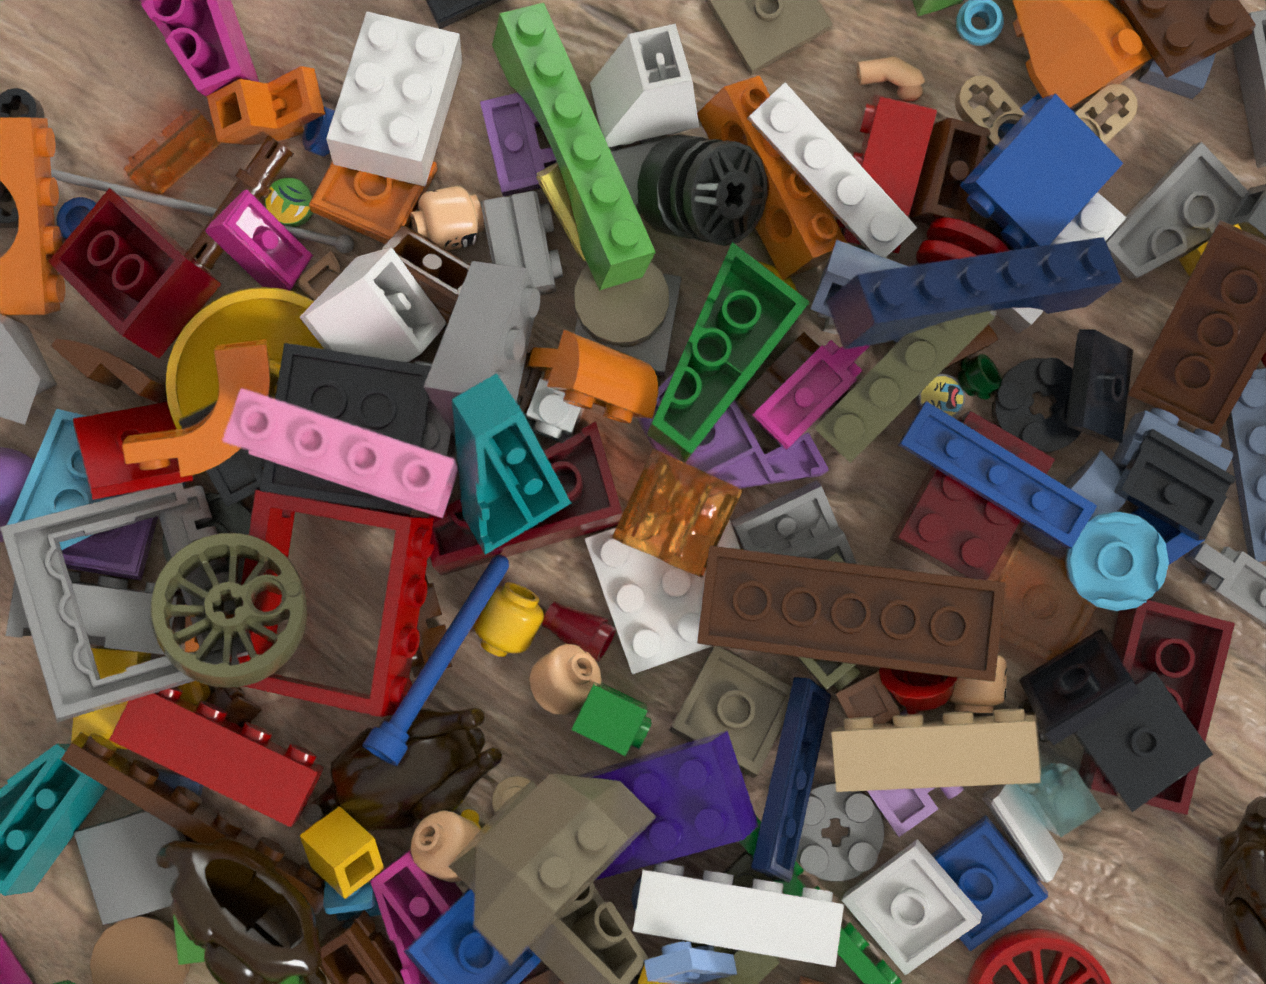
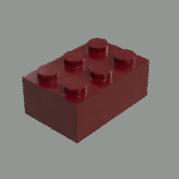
(134, 273)
(957, 525)

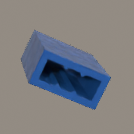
(1040, 174)

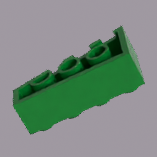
(730, 341)

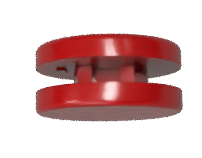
(955, 240)

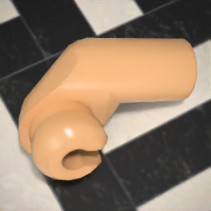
(895, 70)

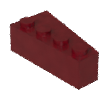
(594, 506)

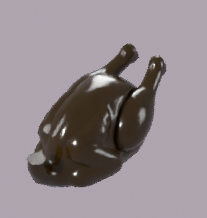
(431, 777)
(1242, 885)
(242, 913)

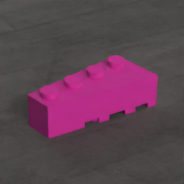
(204, 40)

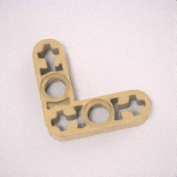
(1012, 113)

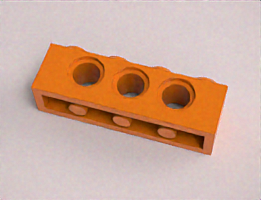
(795, 221)

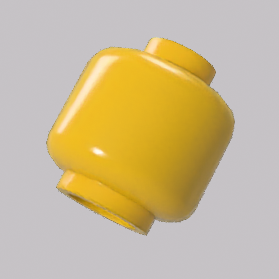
(509, 620)

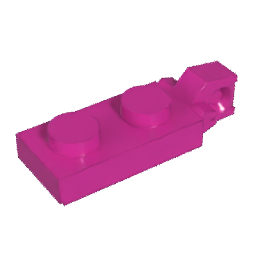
(809, 392)

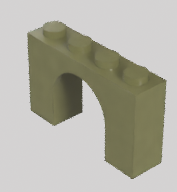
(896, 382)

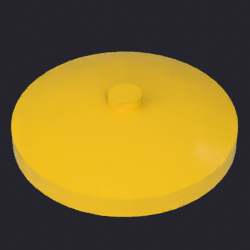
(232, 318)

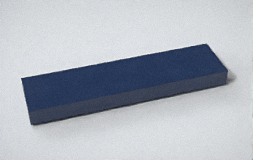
(791, 780)

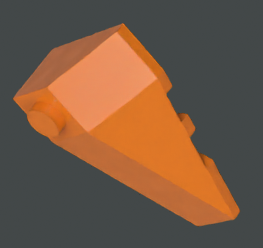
(1077, 47)

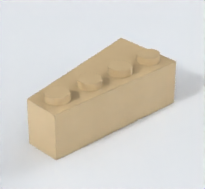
(937, 752)

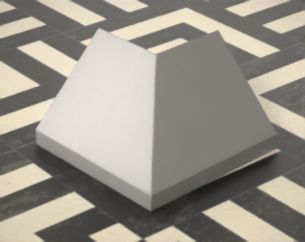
(21, 370)

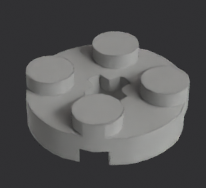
(856, 850)

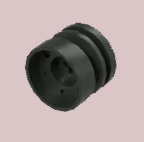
(702, 189)

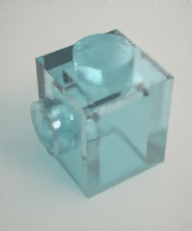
(1061, 799)

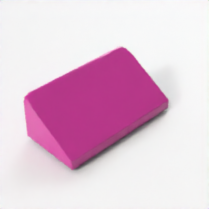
(259, 243)

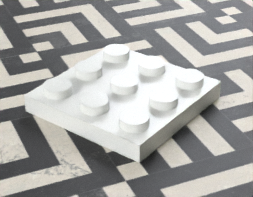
(650, 600)

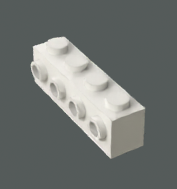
(737, 916)

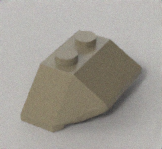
(549, 855)

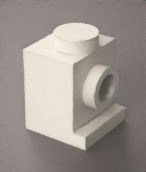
(551, 415)

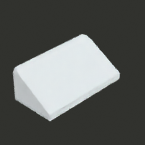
(1024, 830)

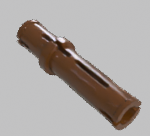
(255, 179)

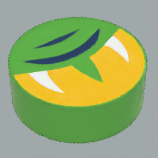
(289, 202)

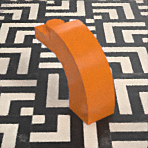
(202, 444)

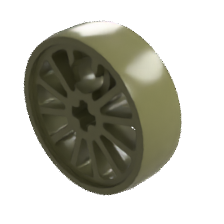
(248, 618)

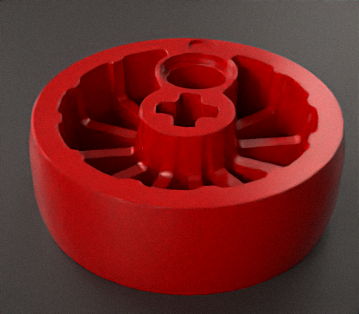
(1034, 940)

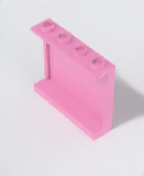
(342, 453)

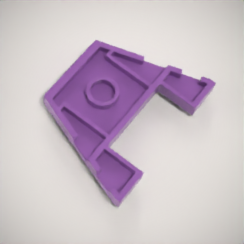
(737, 458)

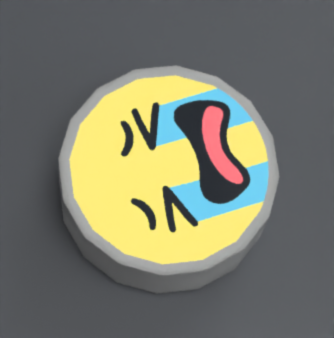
(944, 394)

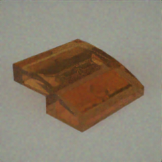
(676, 513)

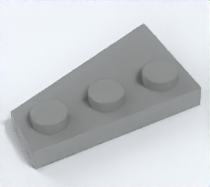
(1176, 213)

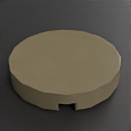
(624, 312)

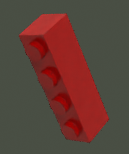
(220, 753)

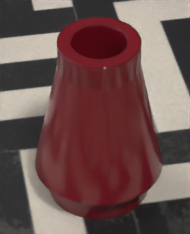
(580, 628)

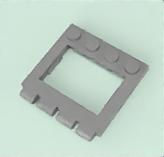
(53, 607)

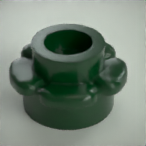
(979, 376)

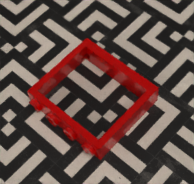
(405, 594)

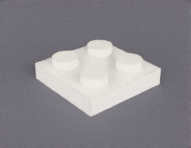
(911, 907)

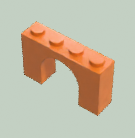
(26, 277)

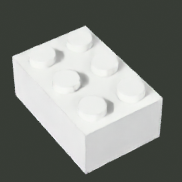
(395, 99)

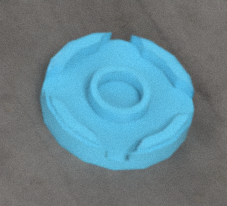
(1117, 561)

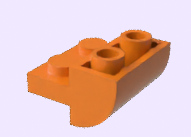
(598, 376)

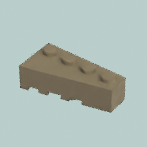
(587, 940)

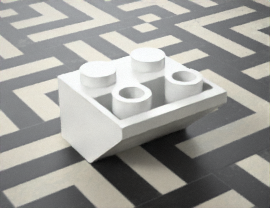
(645, 88)
(375, 310)

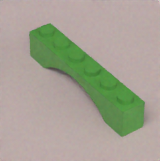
(601, 204)

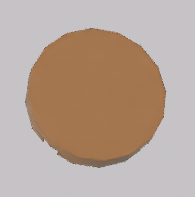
(138, 953)

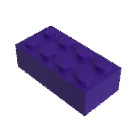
(692, 793)

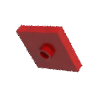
(102, 452)

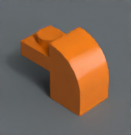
(253, 110)

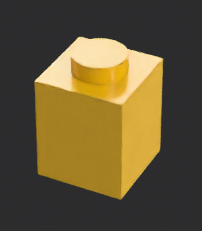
(342, 852)

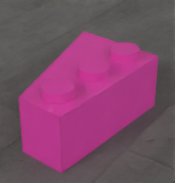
(409, 905)

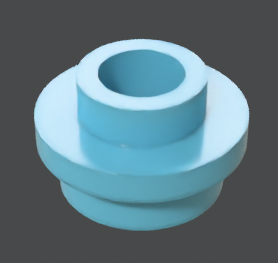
(986, 10)

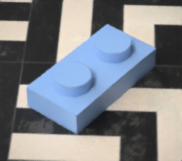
(689, 965)

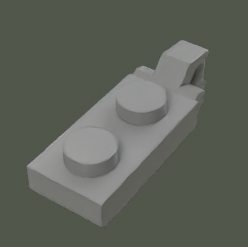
(1233, 578)

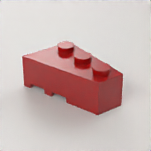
(893, 149)

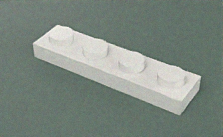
(831, 172)

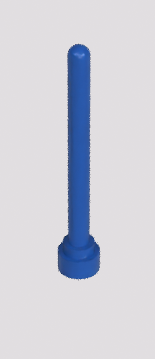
(390, 738)

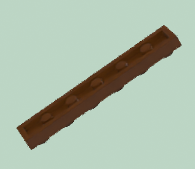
(182, 808)

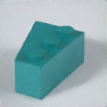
(501, 466)
(39, 817)

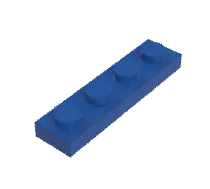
(997, 475)

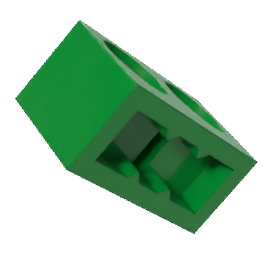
(613, 719)

